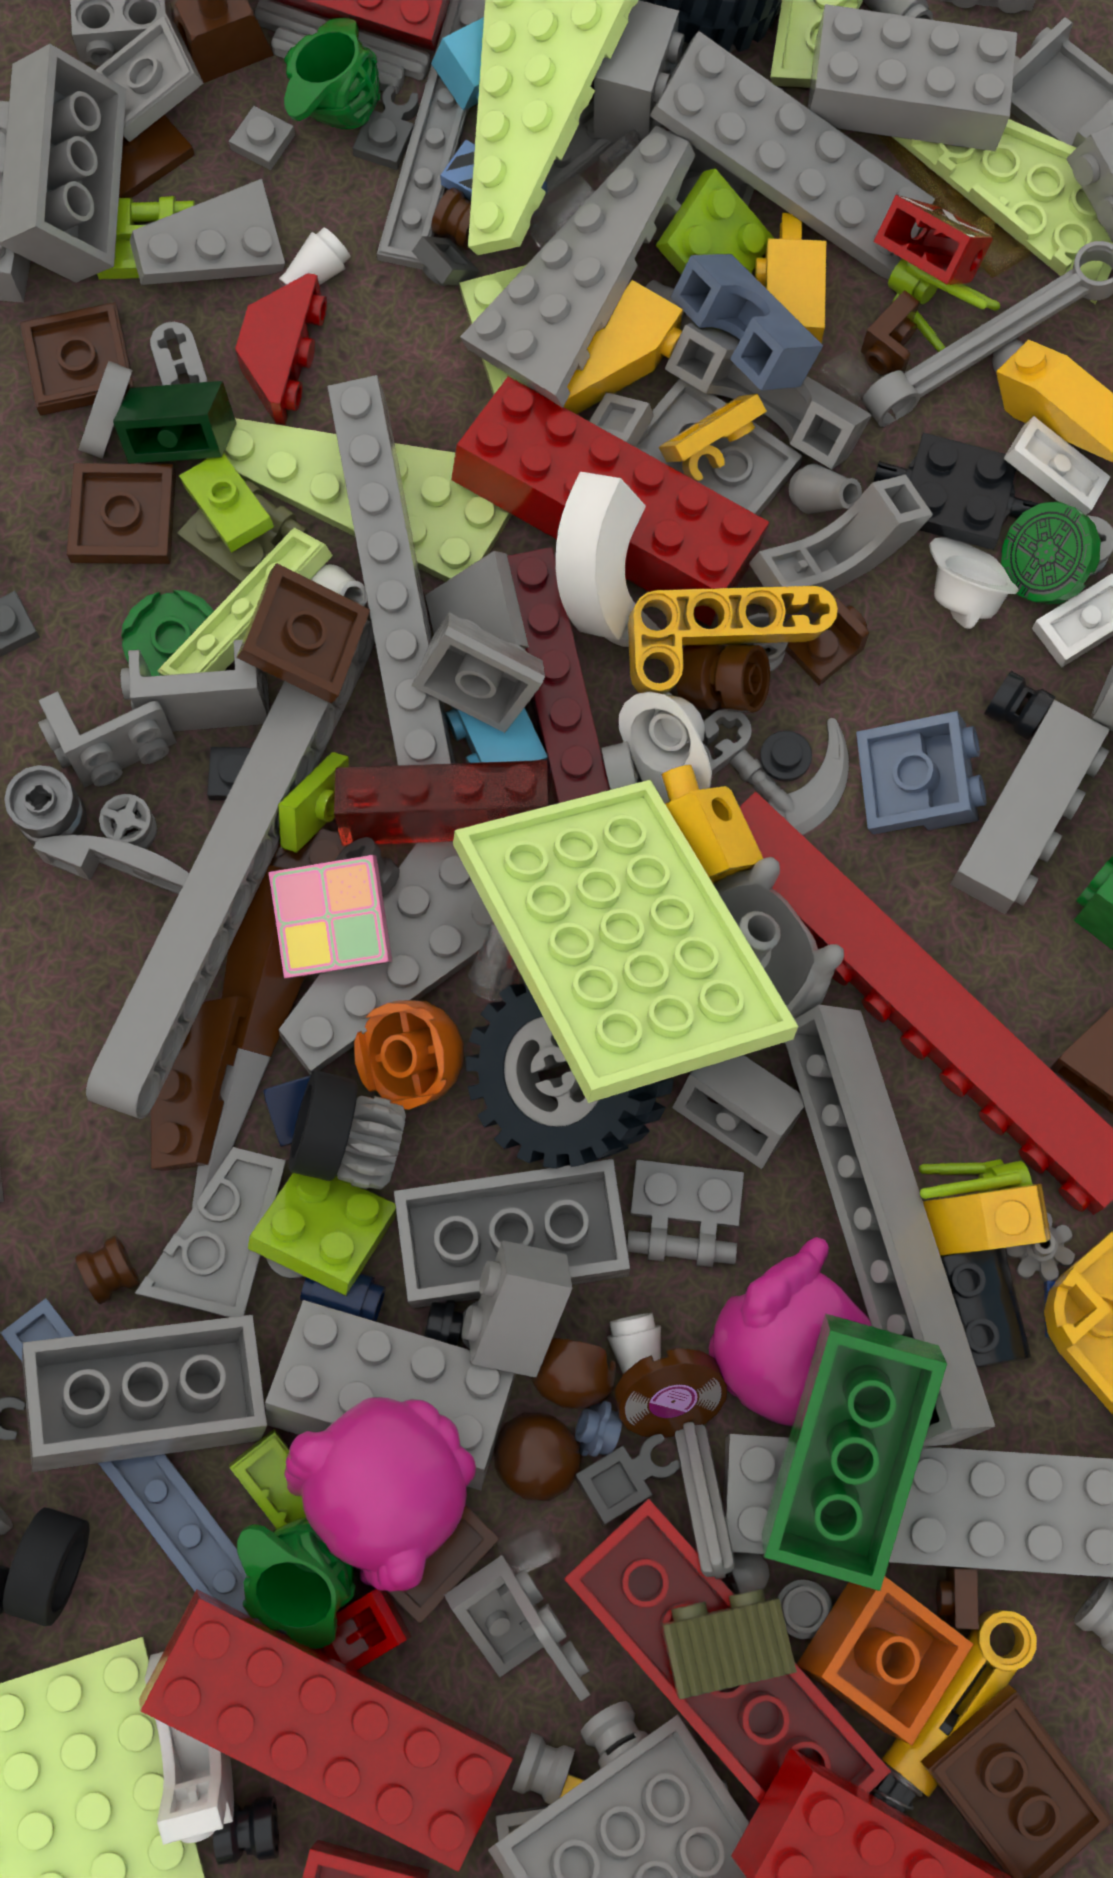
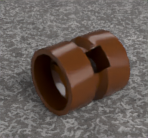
(725, 677)

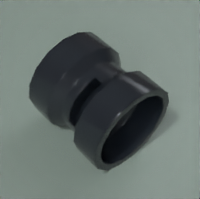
(1009, 699)
(251, 1831)

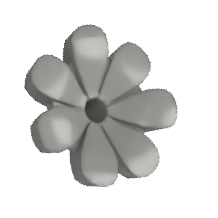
(1036, 1258)

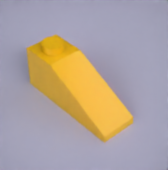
(628, 347)
(1059, 395)
(989, 1219)

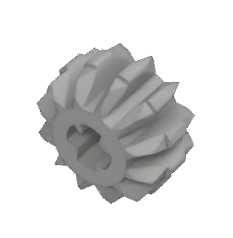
(372, 1143)

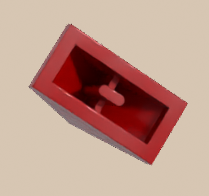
(366, 1630)

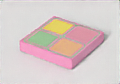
(330, 916)

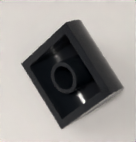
(987, 1306)

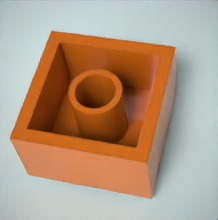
(885, 1657)

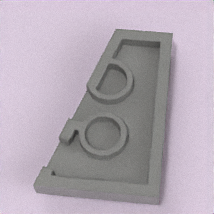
(211, 240)
(209, 1255)

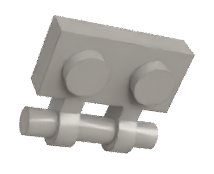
(690, 1196)

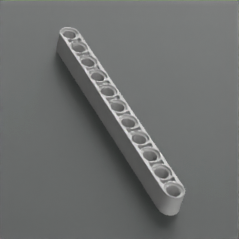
(215, 898)

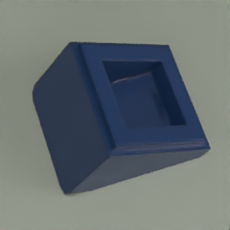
(284, 1105)

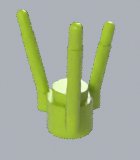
(923, 287)
(992, 1176)

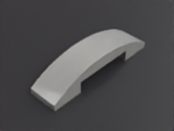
(83, 853)

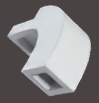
(593, 554)
(195, 1786)

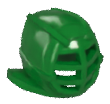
(332, 77)
(294, 1581)

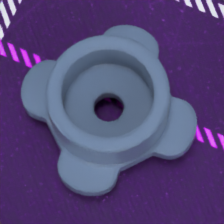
(598, 1430)

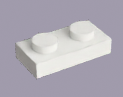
(1056, 466)
(1078, 623)

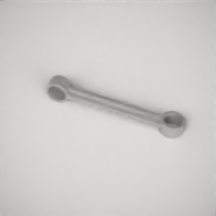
(903, 390)

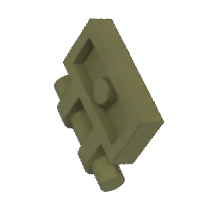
(237, 565)

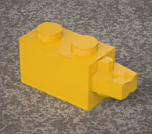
(796, 274)

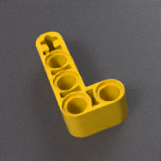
(732, 624)

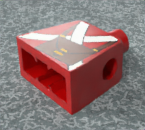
(944, 248)

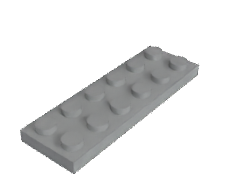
(783, 150)

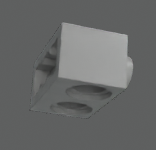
(107, 26)

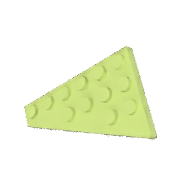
(530, 101)

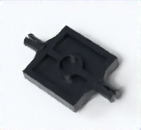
(964, 489)

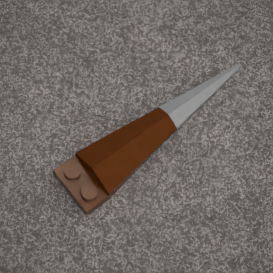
(257, 974)

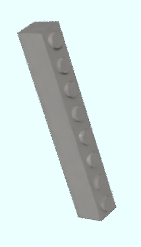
(389, 568)
(883, 1208)

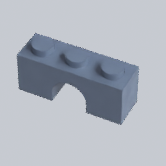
(724, 295)

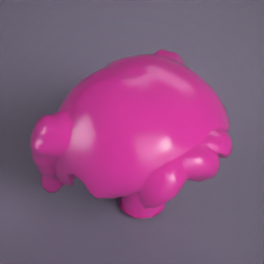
(772, 1331)
(383, 1487)

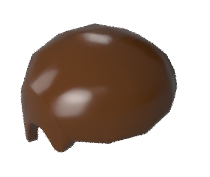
(575, 1374)
(536, 1456)

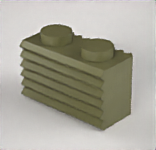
(727, 1644)

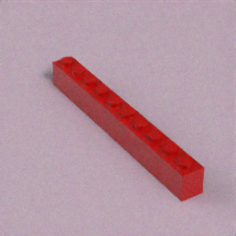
(941, 1018)

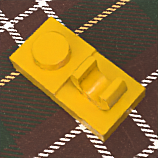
(728, 422)

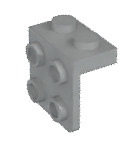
(109, 748)
(508, 1626)

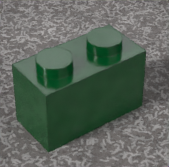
(175, 422)

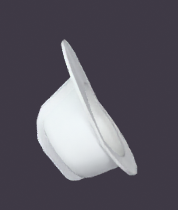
(969, 581)
(664, 735)

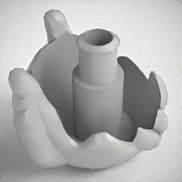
(779, 937)

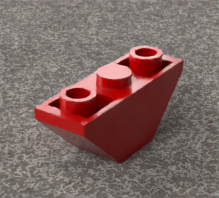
(277, 343)

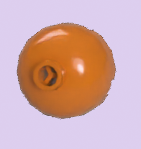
(409, 1052)

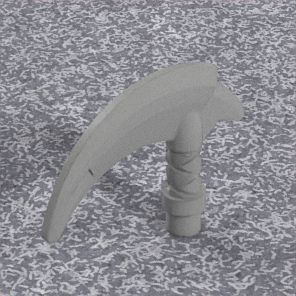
(815, 800)

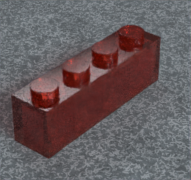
(433, 799)

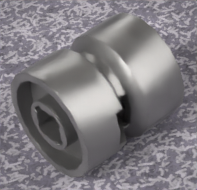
(44, 804)

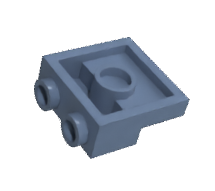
(920, 774)

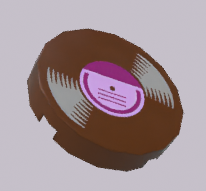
(670, 1392)

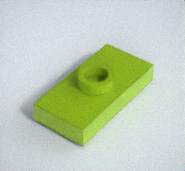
(226, 502)
(309, 804)
(262, 1475)

